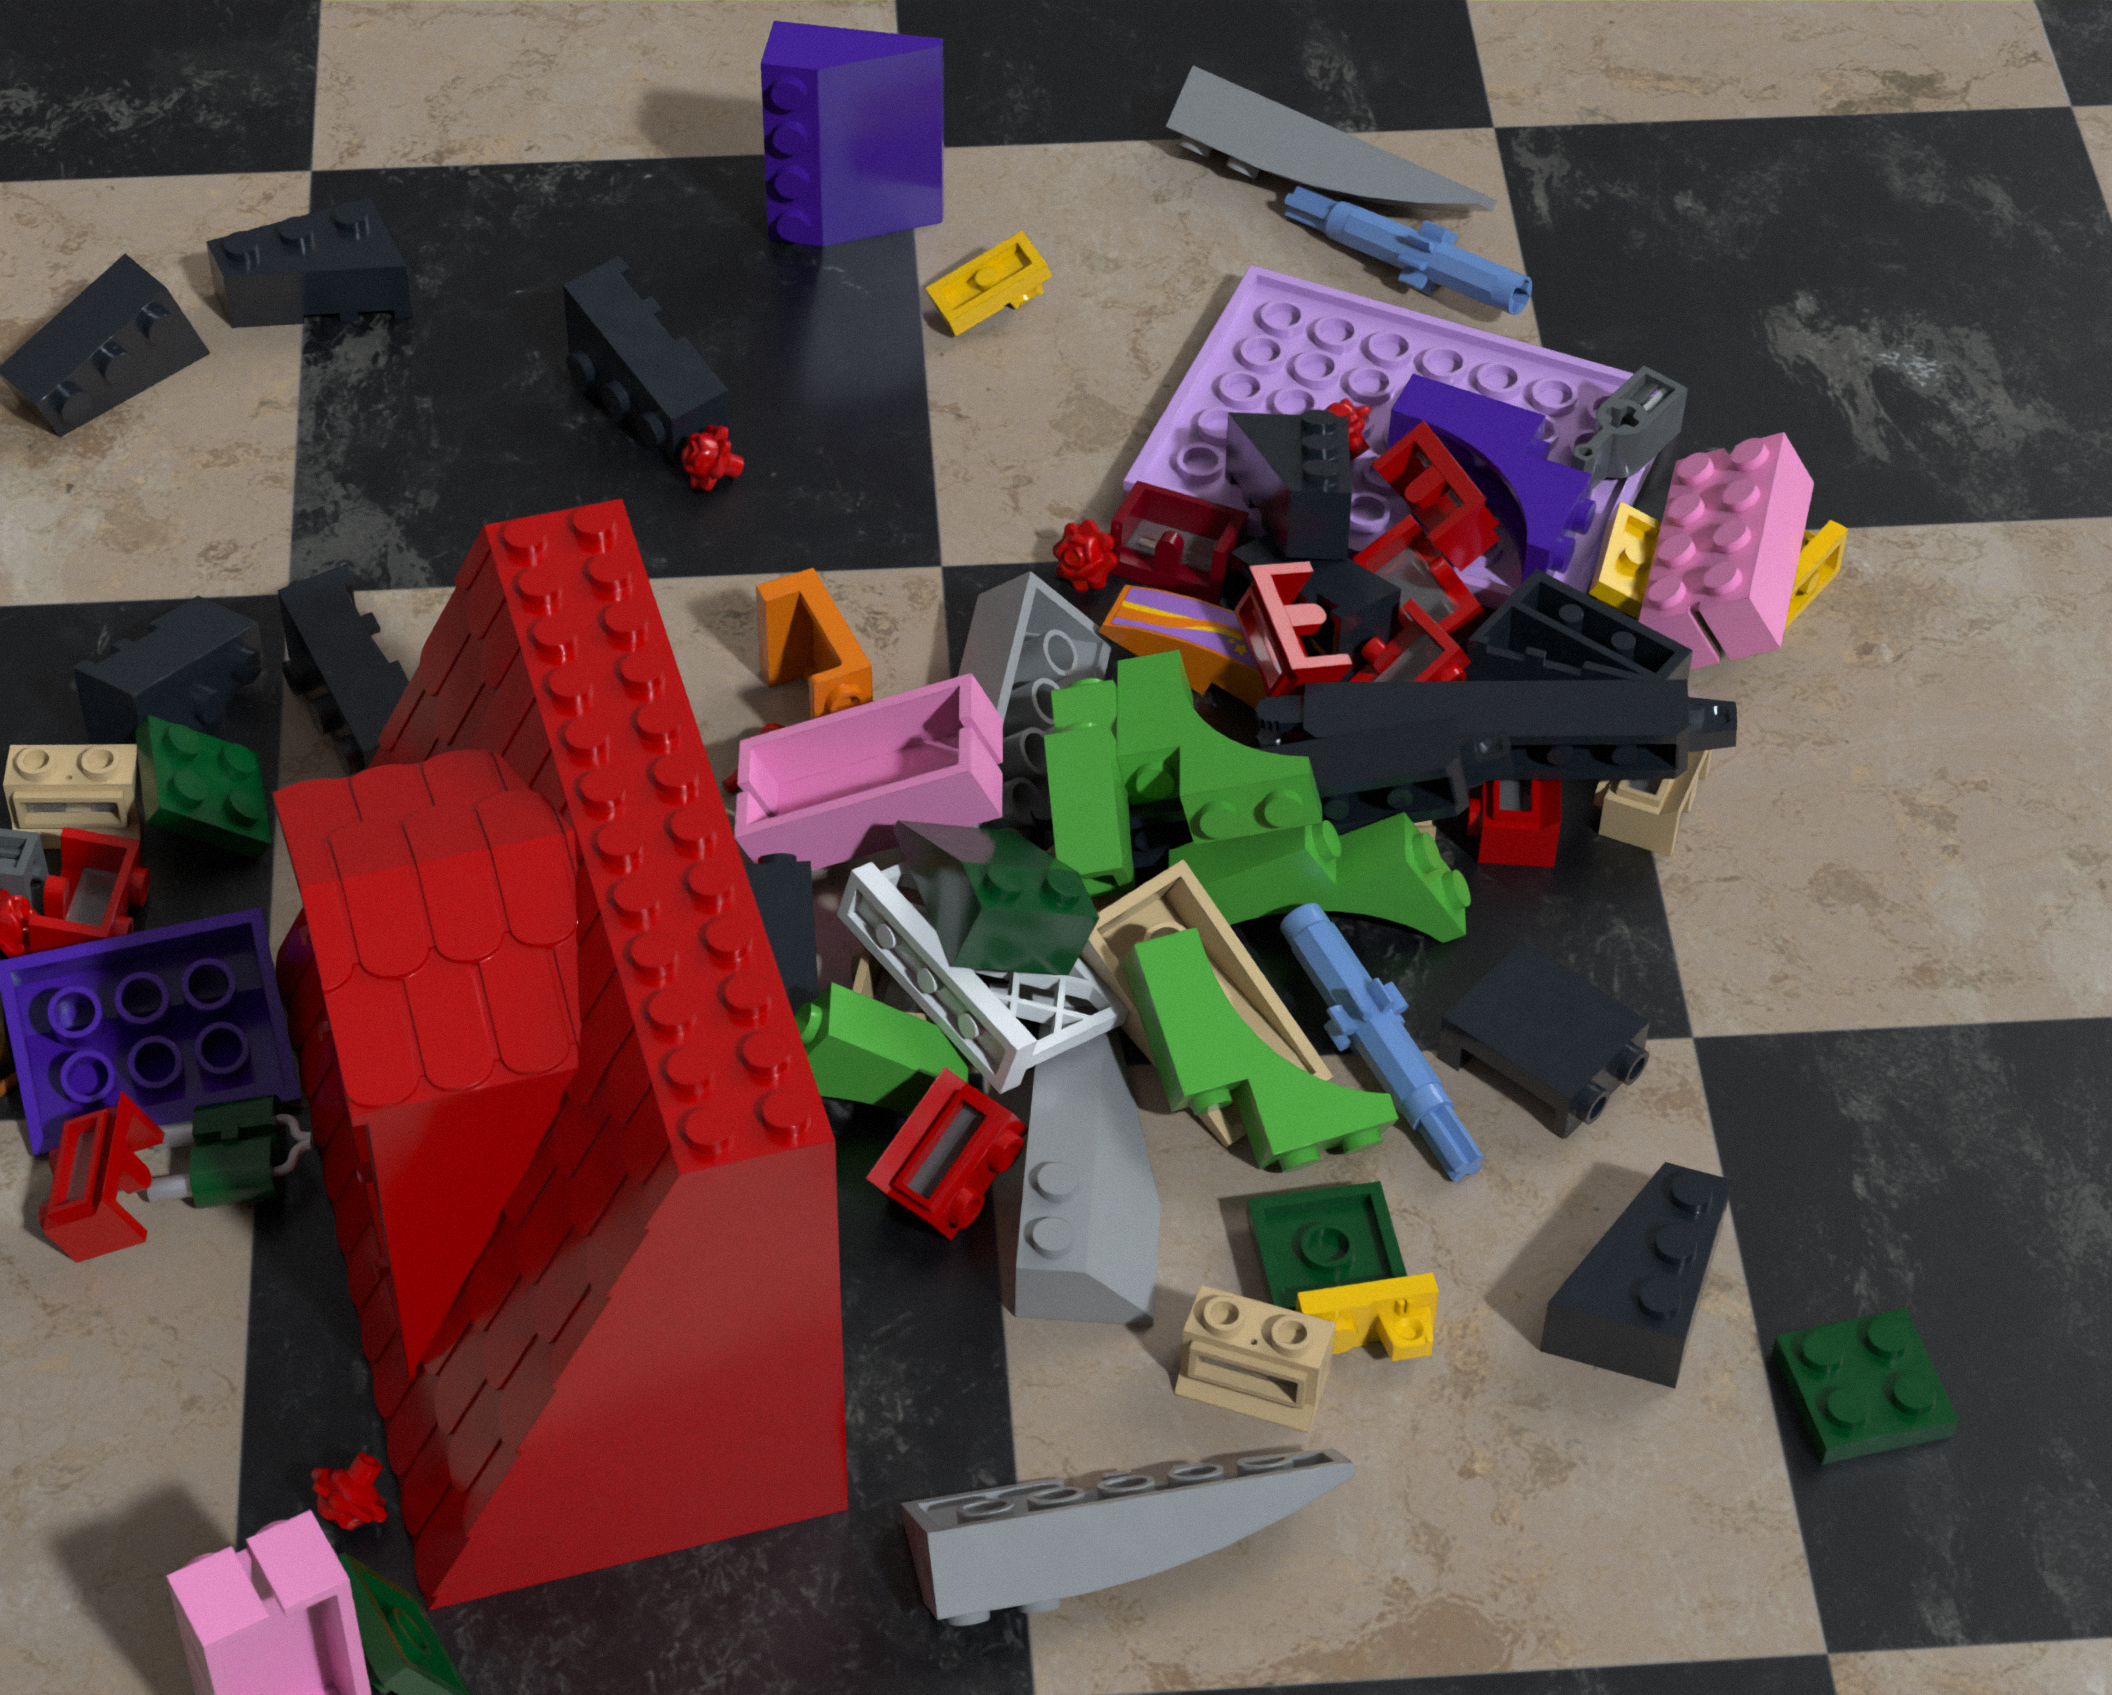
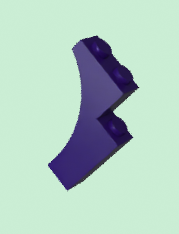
(1508, 462)

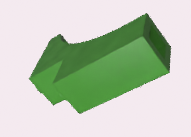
(1175, 754)
(1088, 788)
(1371, 871)
(873, 1050)
(1211, 1053)

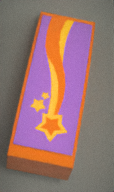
(1206, 634)

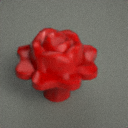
(1356, 424)
(709, 458)
(1085, 555)
(14, 920)
(349, 1493)

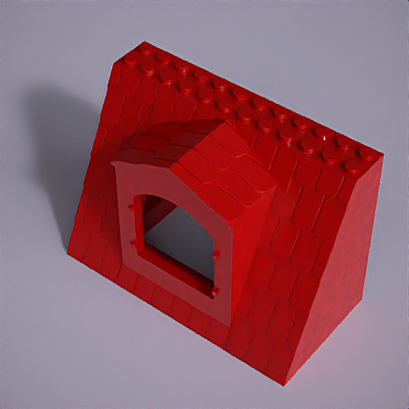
(563, 1093)

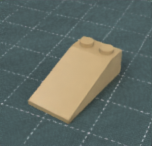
(1174, 904)

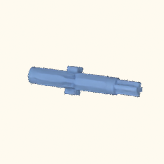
(1424, 255)
(1370, 1023)

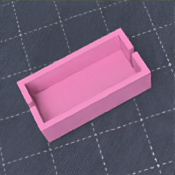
(1729, 549)
(847, 777)
(271, 1616)

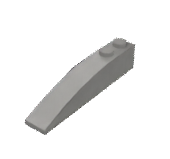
(1304, 150)
(1019, 651)
(1087, 1192)
(1057, 1542)

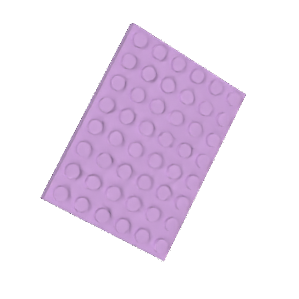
(1309, 345)

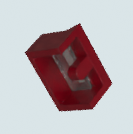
(1176, 541)

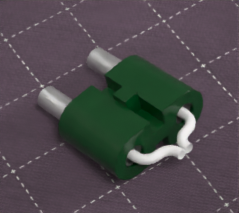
(233, 1153)

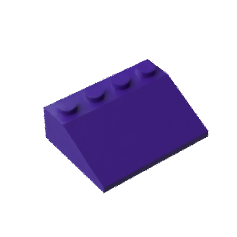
(851, 133)
(155, 1013)

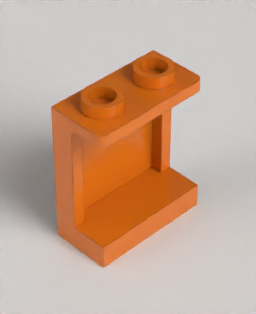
(809, 639)

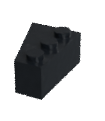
(1295, 477)

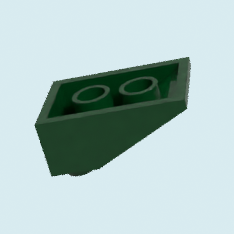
(998, 898)

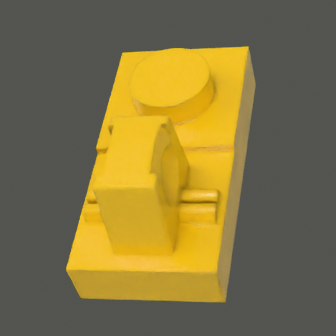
(983, 286)
(1625, 559)
(1817, 566)
(1387, 1310)

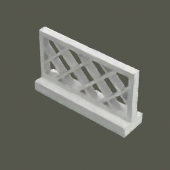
(955, 998)

